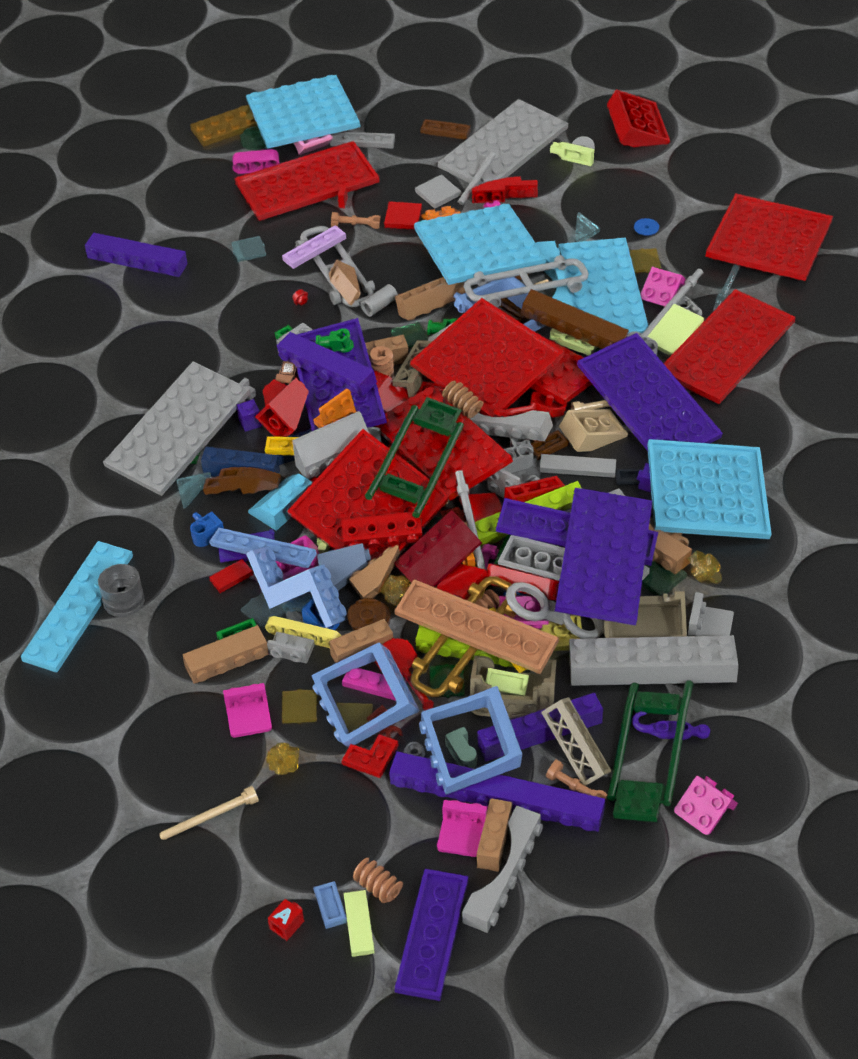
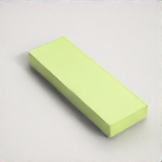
(358, 923)

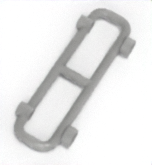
(573, 283)
(335, 296)

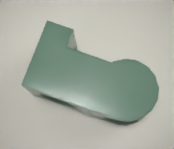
(459, 748)

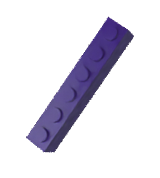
(136, 254)
(326, 364)
(534, 729)

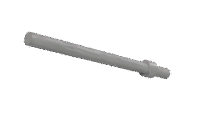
(690, 282)
(463, 491)

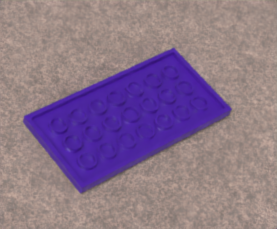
(323, 391)
(647, 394)
(604, 556)

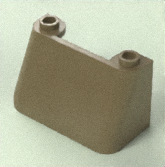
(656, 618)
(538, 695)

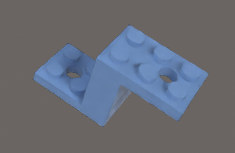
(282, 591)

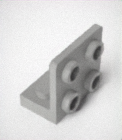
(501, 480)
(708, 620)

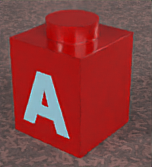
(286, 919)

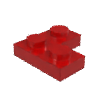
(371, 761)

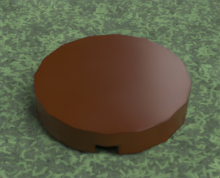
(365, 613)

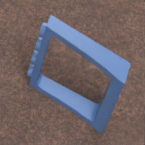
(463, 302)
(493, 701)
(405, 704)

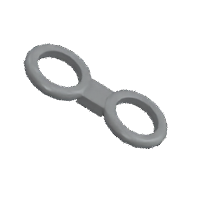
(548, 611)

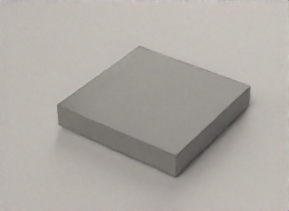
(438, 191)

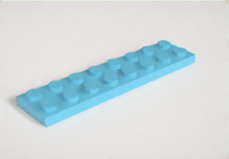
(73, 609)

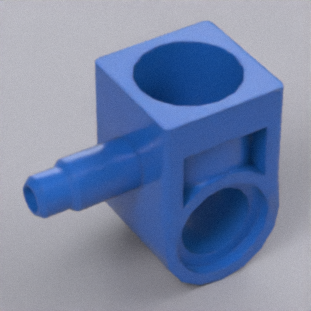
(204, 528)

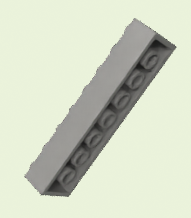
(653, 660)

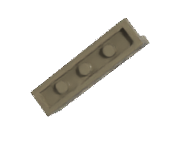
(415, 378)
(582, 737)

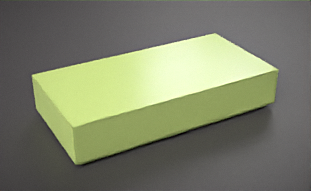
(507, 681)

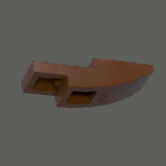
(246, 478)

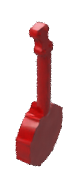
(537, 403)
(404, 656)

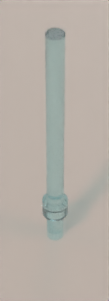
(723, 294)

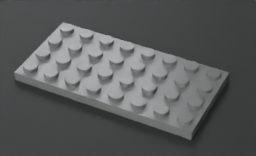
(511, 135)
(176, 428)

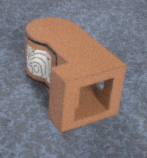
(287, 373)

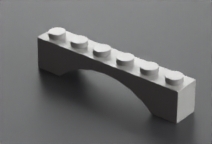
(529, 425)
(484, 904)

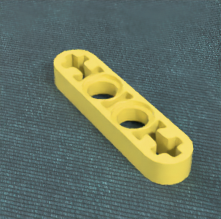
(320, 635)

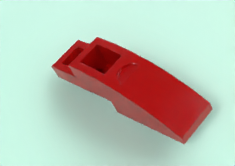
(504, 188)

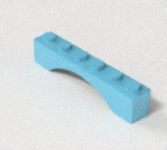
(550, 252)

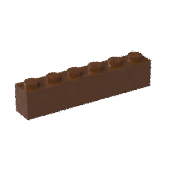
(571, 320)

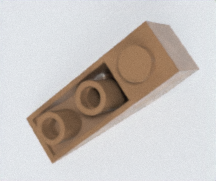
(345, 281)
(372, 578)

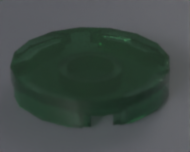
(252, 139)

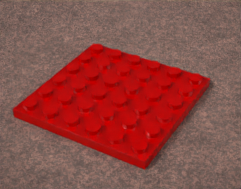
(769, 237)
(488, 355)
(342, 491)

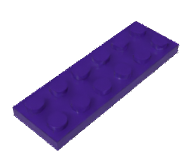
(431, 935)

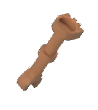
(373, 221)
(554, 772)

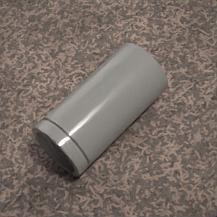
(379, 300)

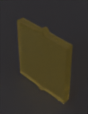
(644, 260)
(299, 706)
(354, 714)

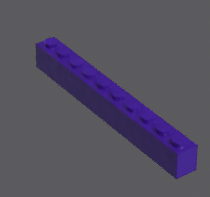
(551, 802)

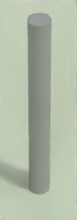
(476, 178)

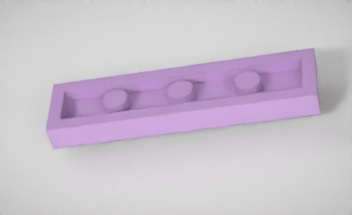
(314, 247)

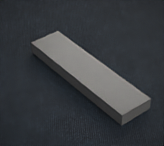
(371, 140)
(578, 465)

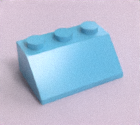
(274, 506)

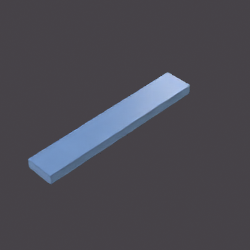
(245, 543)

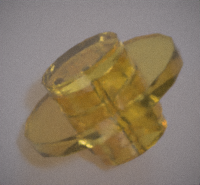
(705, 567)

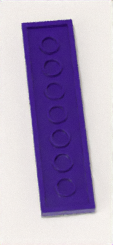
(546, 525)

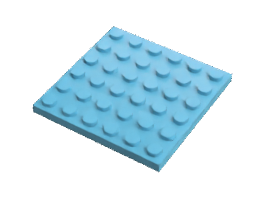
(302, 111)
(477, 241)
(708, 489)

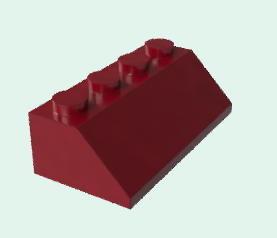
(438, 551)

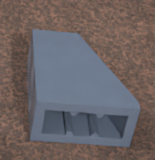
(344, 563)

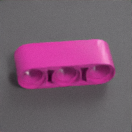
(254, 160)

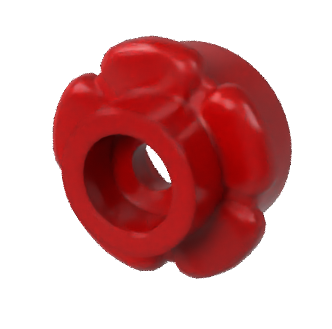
(300, 297)

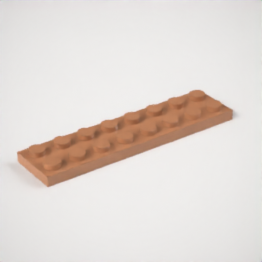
(477, 626)

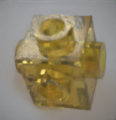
(395, 588)
(283, 758)

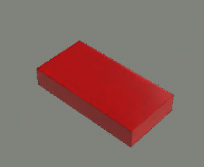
(231, 575)

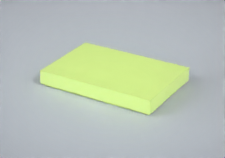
(675, 328)

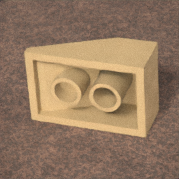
(591, 428)

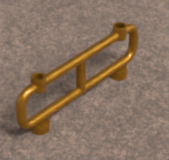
(453, 681)

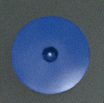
(646, 226)

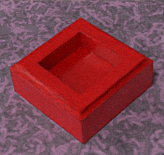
(342, 196)

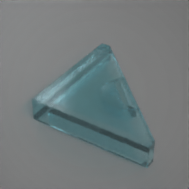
(585, 228)
(191, 486)

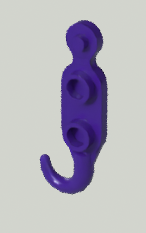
(667, 729)

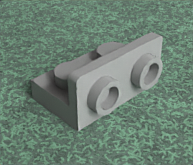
(290, 647)

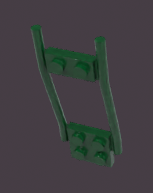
(433, 416)
(643, 799)

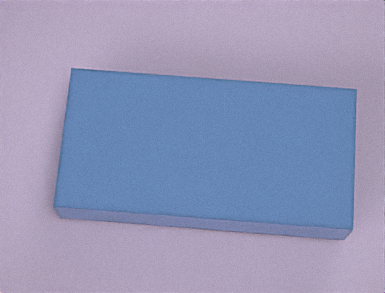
(330, 904)

